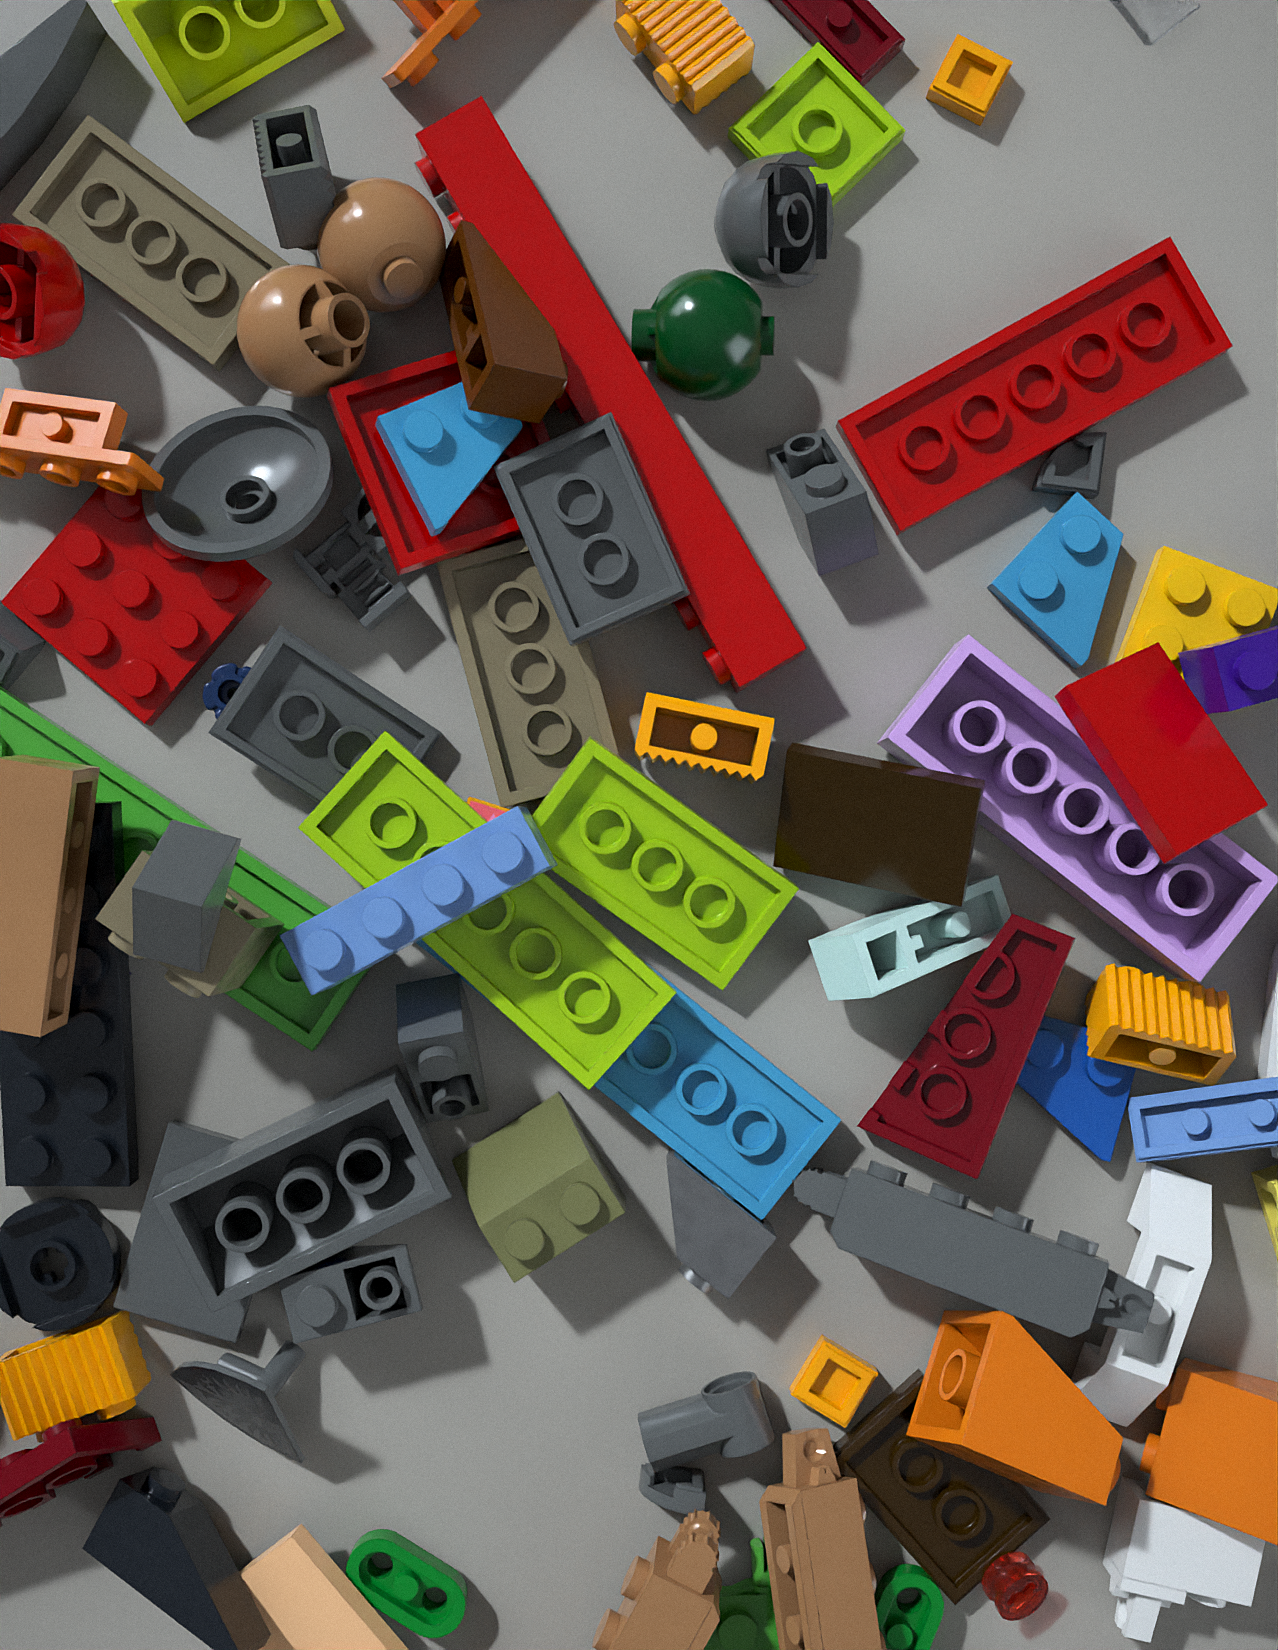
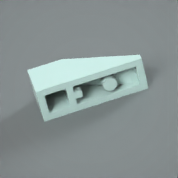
(908, 941)

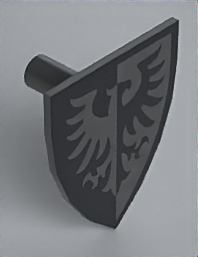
(246, 1394)

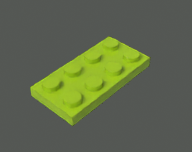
(659, 864)

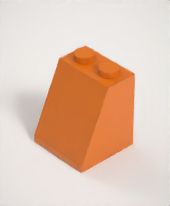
(1013, 1410)
(1218, 1448)

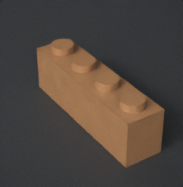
(43, 872)

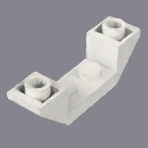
(1173, 1264)

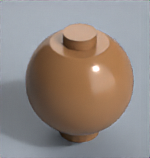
(383, 243)
(302, 331)

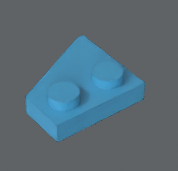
(444, 450)
(1063, 578)

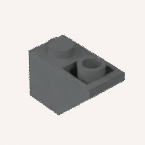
(823, 501)
(440, 1047)
(350, 1291)

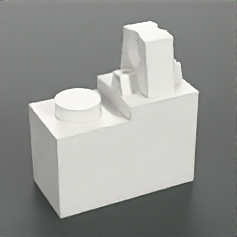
(1167, 1552)

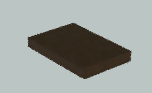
(877, 823)
(935, 1504)

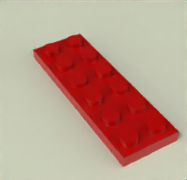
(1033, 385)

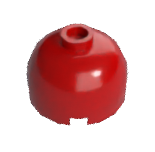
(38, 292)

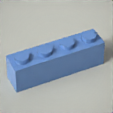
(418, 900)

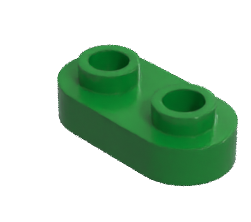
(402, 1587)
(908, 1624)

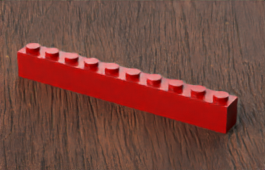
(729, 596)

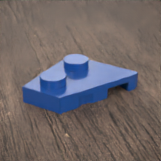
(1077, 1089)

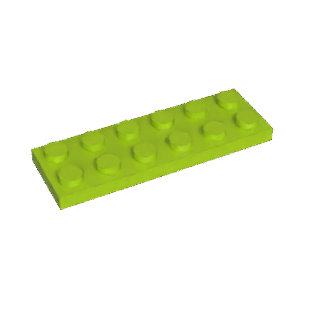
(524, 951)

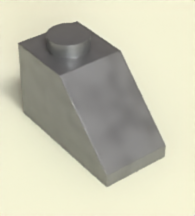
(712, 1230)

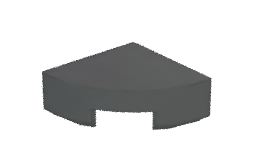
(1073, 467)
(674, 1488)

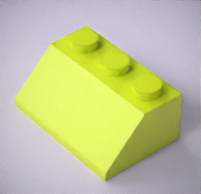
(222, 46)

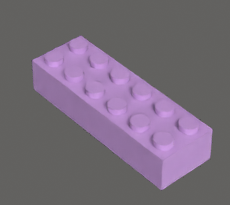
(1066, 817)

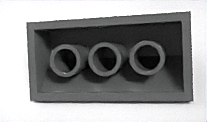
(302, 1189)

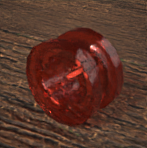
(1014, 1586)

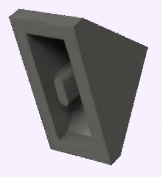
(182, 895)

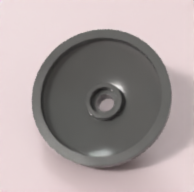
(239, 483)

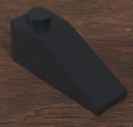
(174, 1557)

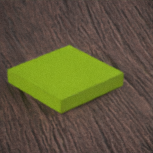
(823, 115)

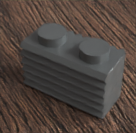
(295, 174)

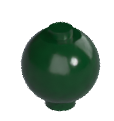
(704, 335)

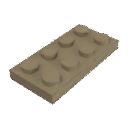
(148, 239)
(526, 682)

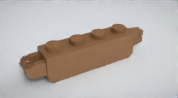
(818, 1551)
(670, 1594)

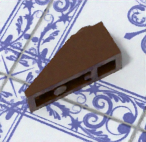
(498, 333)

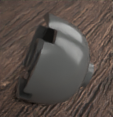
(775, 220)

